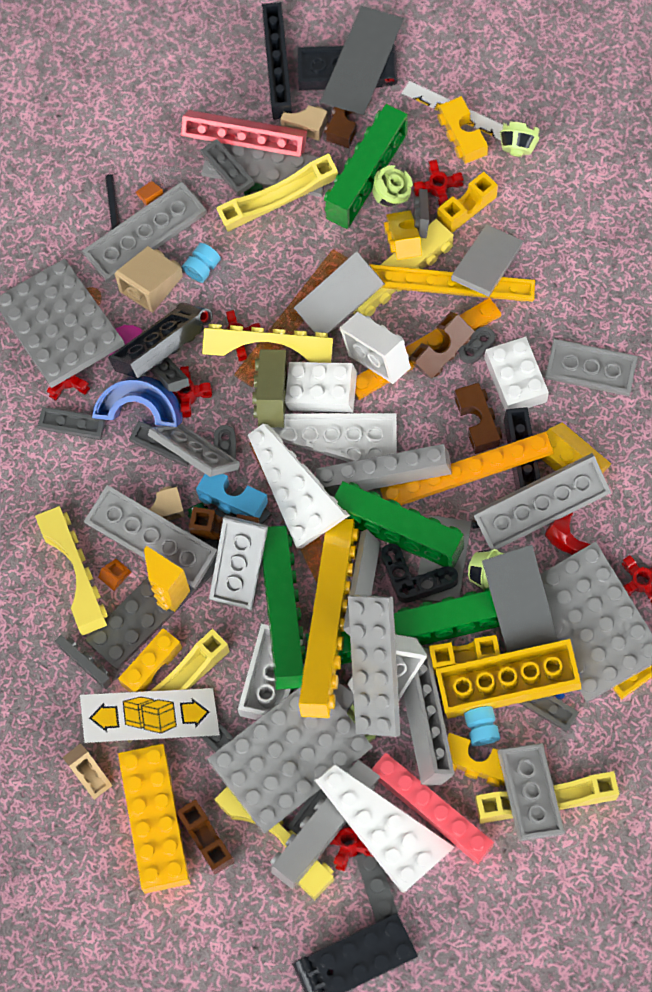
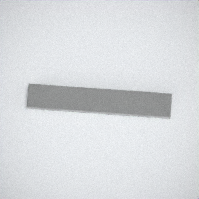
(363, 570)

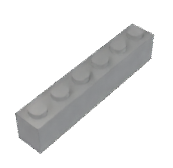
(387, 469)
(428, 726)
(316, 833)

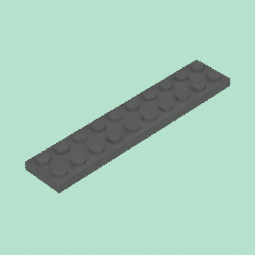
(140, 615)

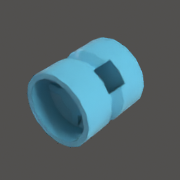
(201, 262)
(482, 726)

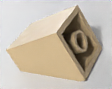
(148, 278)

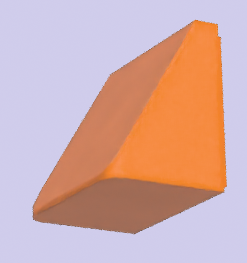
(149, 193)
(114, 574)

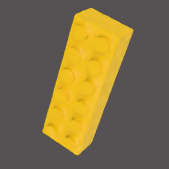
(509, 678)
(153, 818)

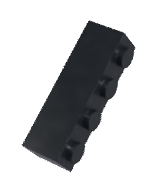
(518, 427)

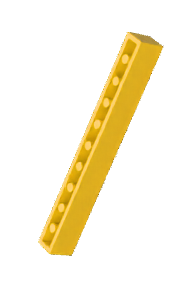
(328, 621)

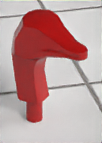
(560, 536)

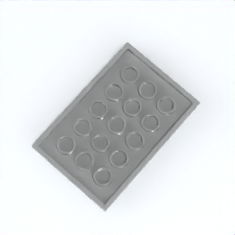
(58, 323)
(599, 620)
(282, 754)

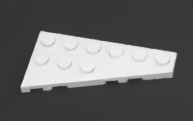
(342, 434)
(299, 494)
(393, 837)

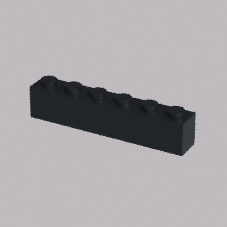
(276, 59)

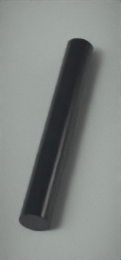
(112, 200)

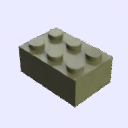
(271, 388)

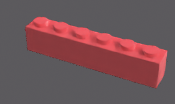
(244, 133)
(433, 809)

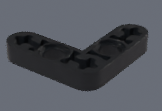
(408, 582)

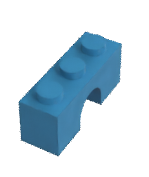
(213, 490)

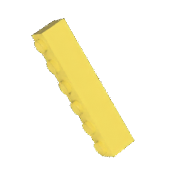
(438, 241)

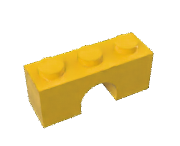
(468, 145)
(478, 195)
(402, 235)
(448, 655)
(143, 668)
(488, 769)

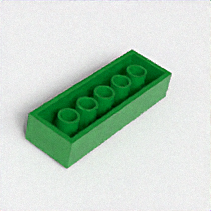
(370, 156)
(401, 526)

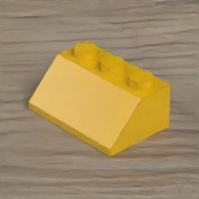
(569, 448)
(166, 580)

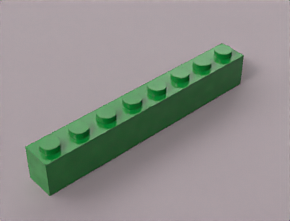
(282, 609)

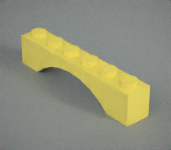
(247, 208)
(222, 341)
(85, 607)
(196, 664)
(572, 794)
(317, 877)

